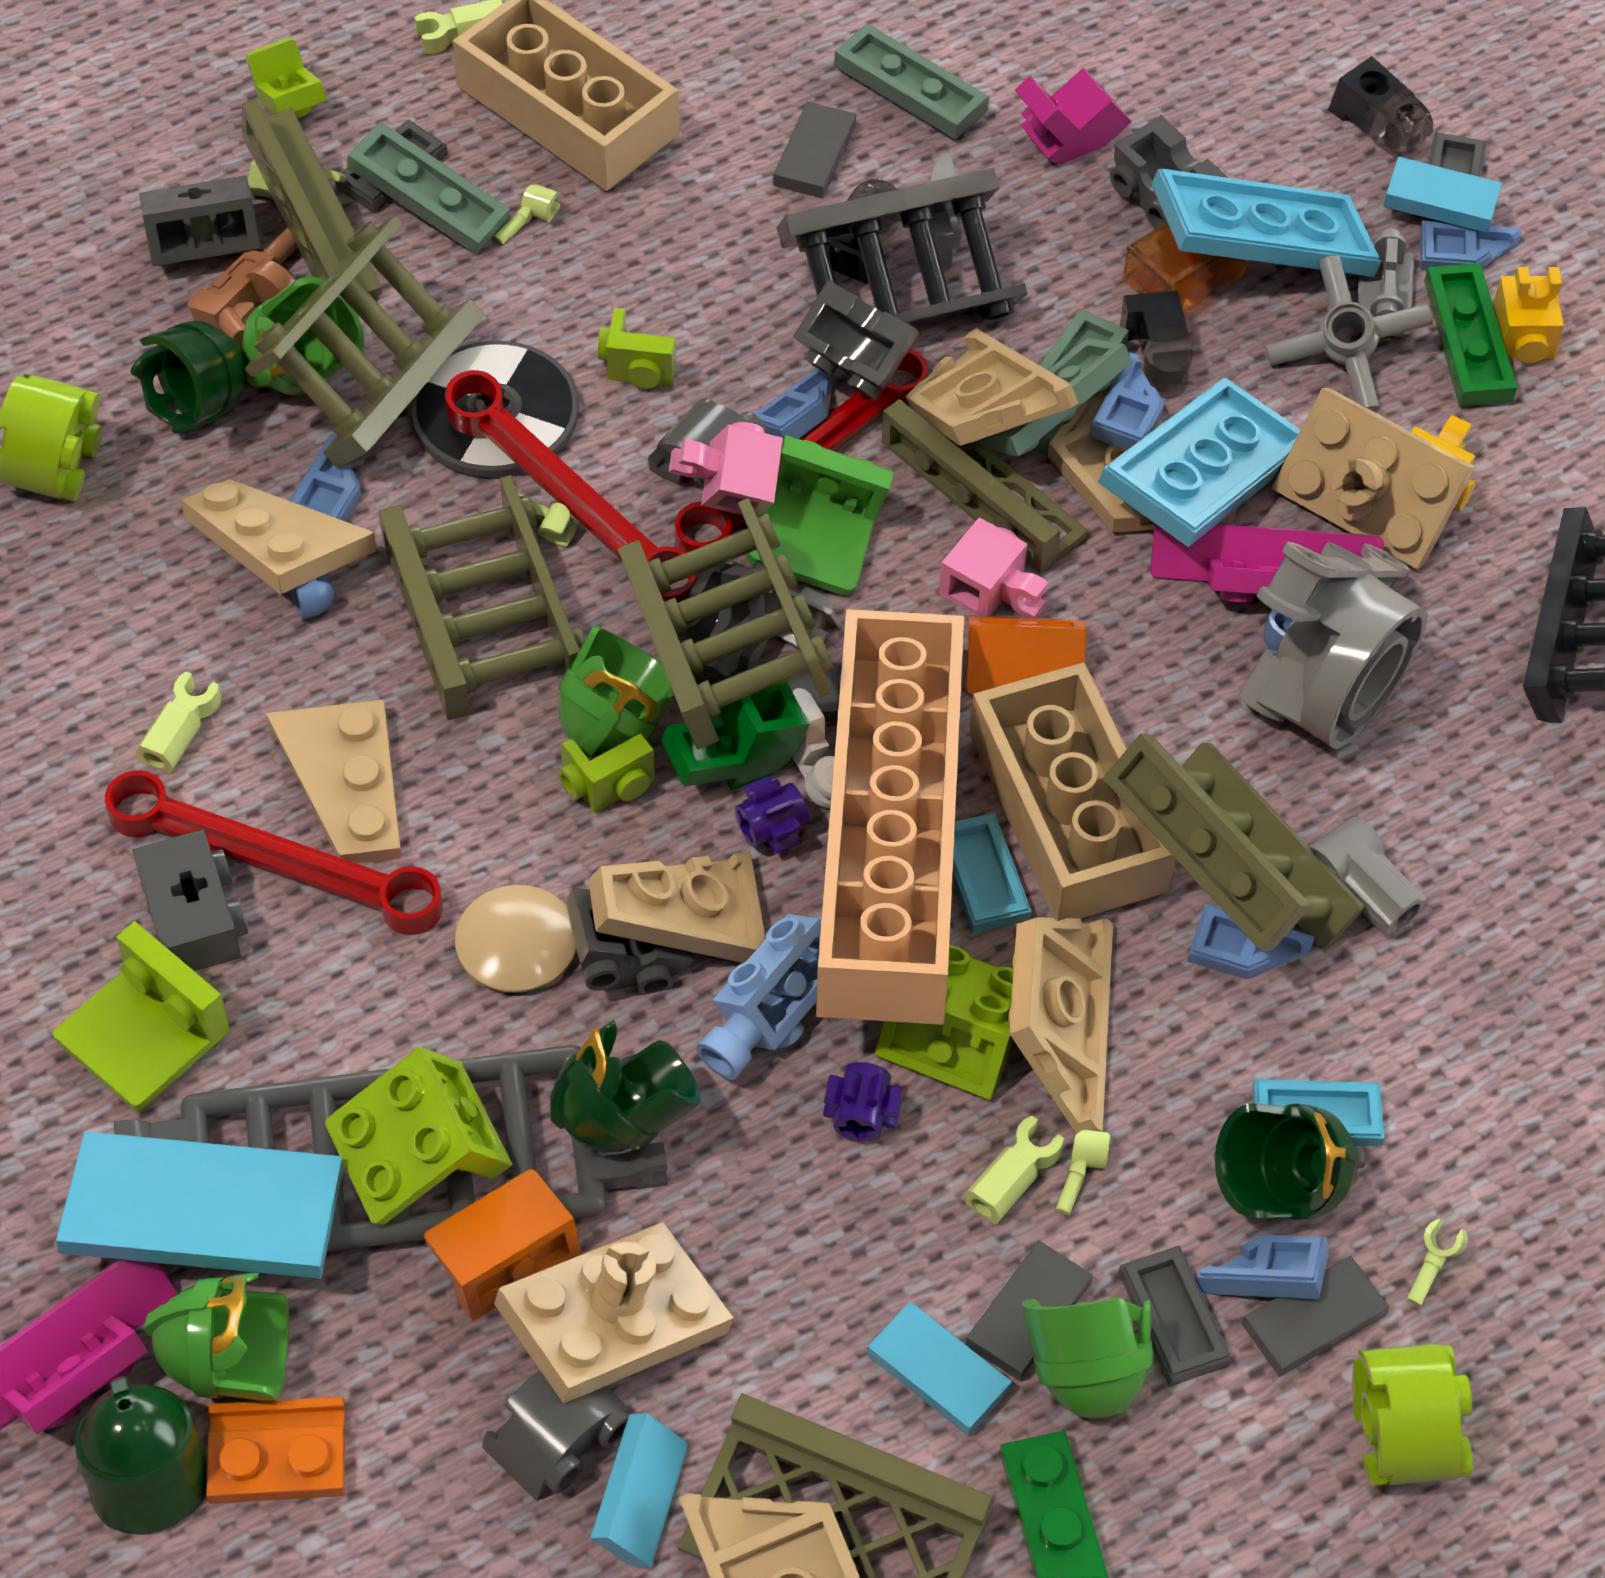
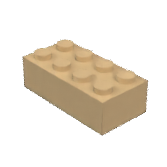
(567, 89)
(1046, 757)

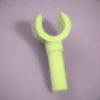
(537, 203)
(556, 523)
(1090, 1151)
(1434, 1260)

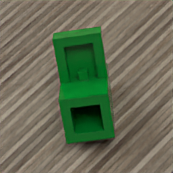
(754, 740)

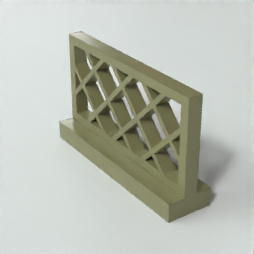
(856, 1468)

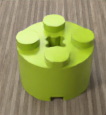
(47, 436)
(1412, 1414)

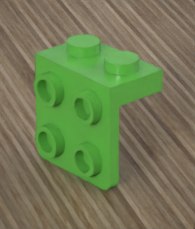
(824, 513)

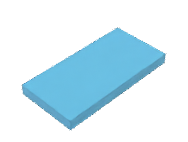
(1264, 222)
(1202, 461)
(201, 1205)

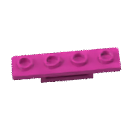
(1240, 557)
(79, 1344)

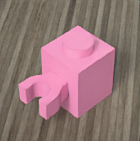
(735, 466)
(990, 569)

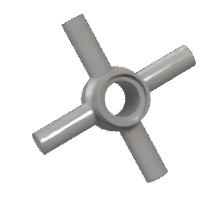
(1349, 314)

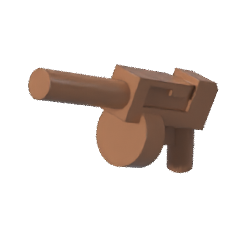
(247, 281)

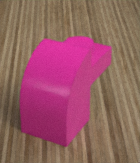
(1073, 119)

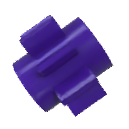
(772, 814)
(862, 1101)

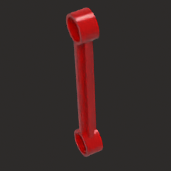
(830, 434)
(549, 470)
(276, 853)

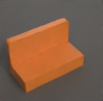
(1020, 648)
(503, 1240)

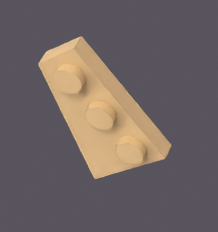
(683, 906)

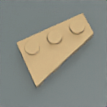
(275, 536)
(346, 774)

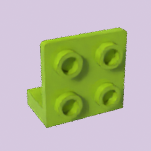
(145, 1021)
(975, 1032)
(414, 1132)

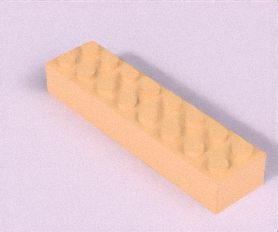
(892, 820)

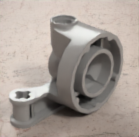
(1344, 643)

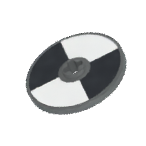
(533, 391)

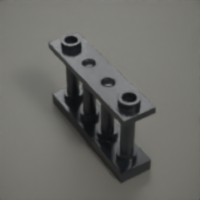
(916, 209)
(1561, 624)

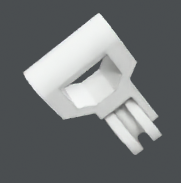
(816, 771)

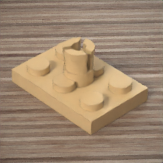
(1372, 477)
(613, 1312)

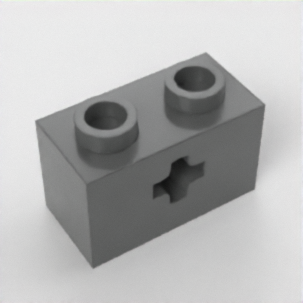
(199, 220)
(183, 872)

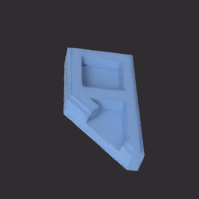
(1455, 245)
(798, 407)
(1129, 409)
(327, 487)
(1226, 948)
(1271, 1268)

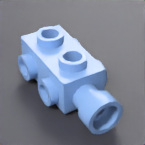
(766, 997)

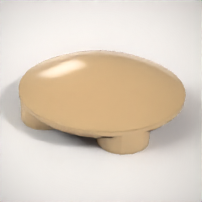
(515, 939)

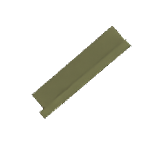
(301, 191)
(977, 490)

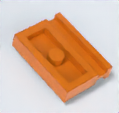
(276, 1450)

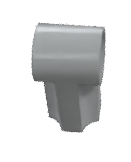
(1359, 861)

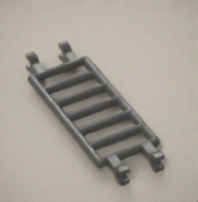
(594, 1172)

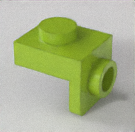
(282, 79)
(636, 357)
(614, 775)

